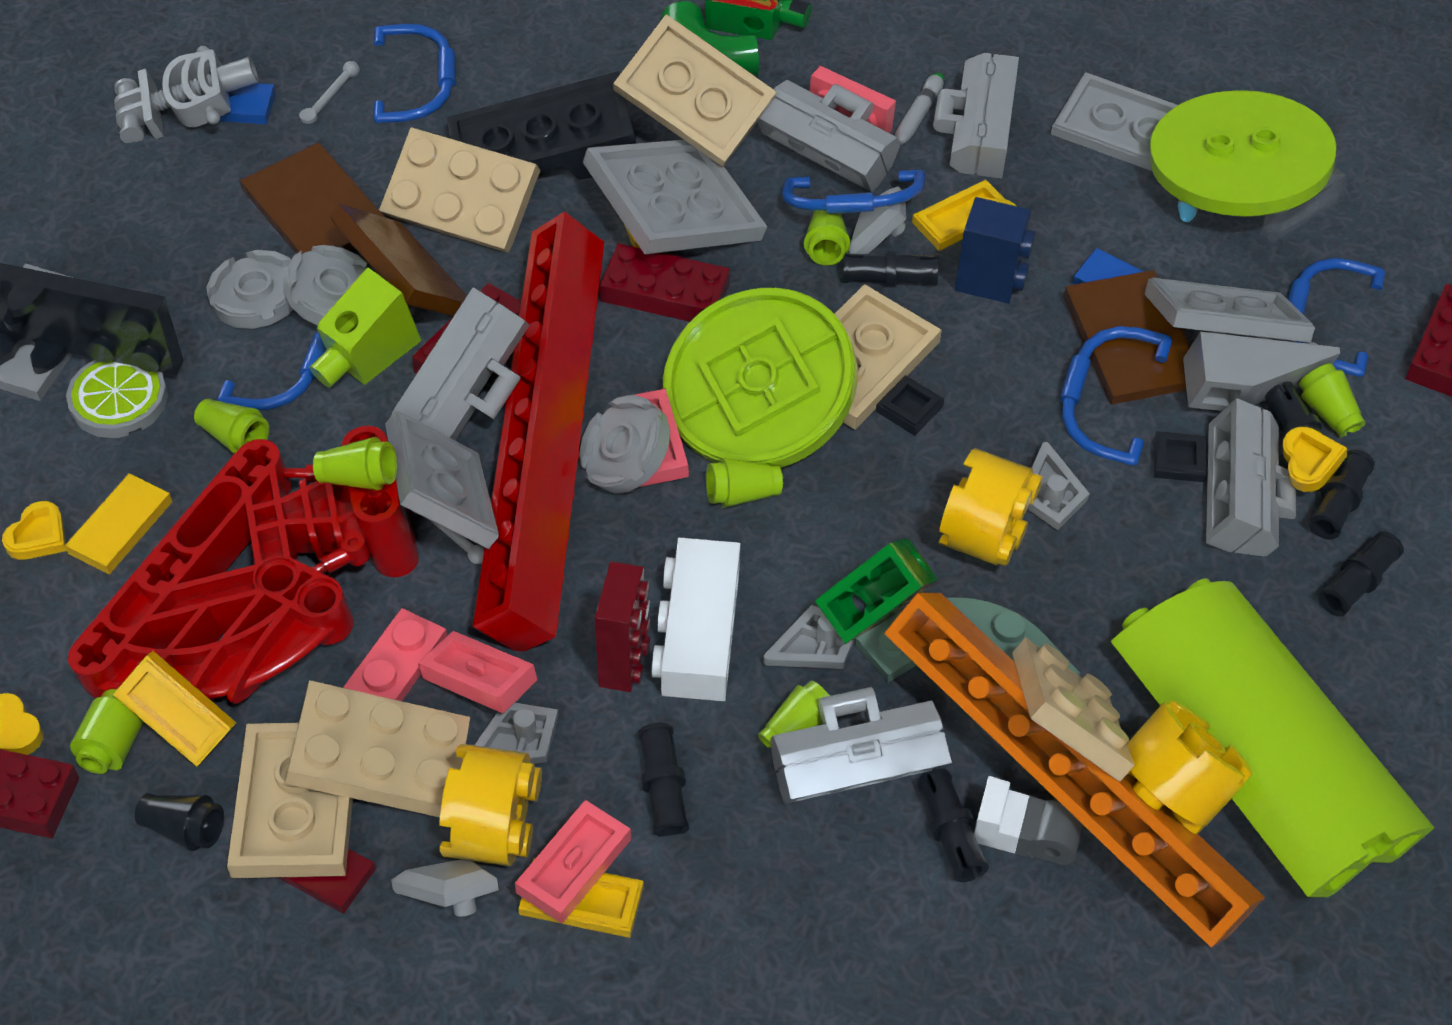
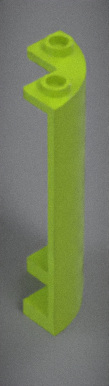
(1313, 780)

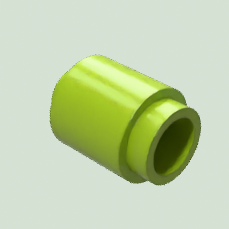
(105, 734)

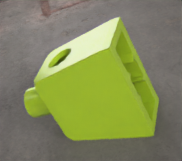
(364, 331)

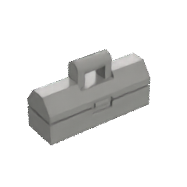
(987, 104)
(828, 137)
(461, 364)
(1245, 481)
(882, 749)

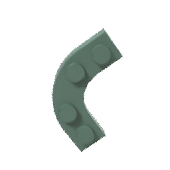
(998, 623)

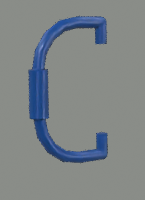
(446, 72)
(852, 202)
(1300, 290)
(314, 351)
(1075, 382)

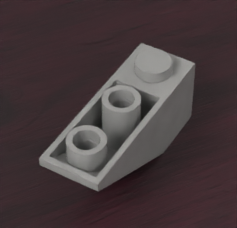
(1246, 368)

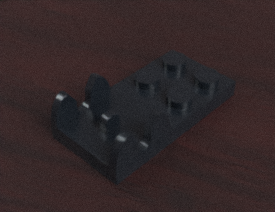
(551, 125)
(84, 319)

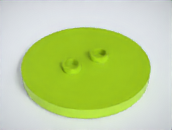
(1242, 153)
(761, 377)

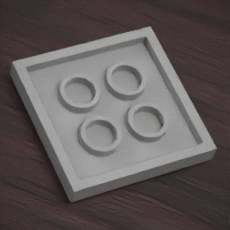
(673, 196)

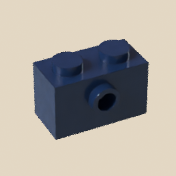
(994, 249)

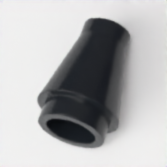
(185, 819)

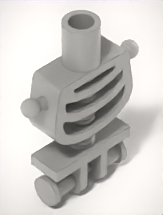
(189, 78)

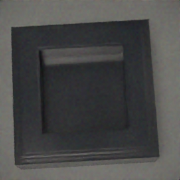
(910, 405)
(1180, 456)

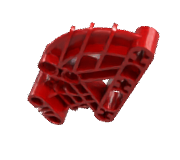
(186, 600)

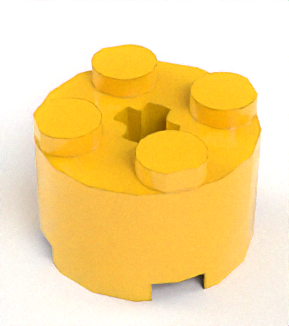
(989, 507)
(1184, 766)
(489, 805)

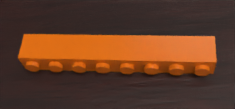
(1148, 841)

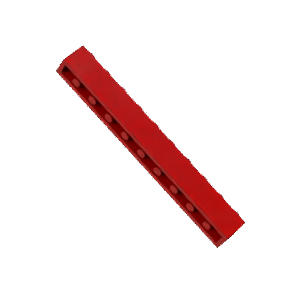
(541, 438)

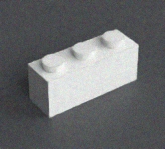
(698, 619)

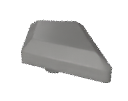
(877, 225)
(1060, 490)
(809, 644)
(522, 730)
(447, 884)

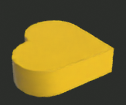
(1311, 458)
(37, 533)
(18, 729)

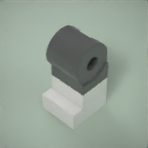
(1027, 824)

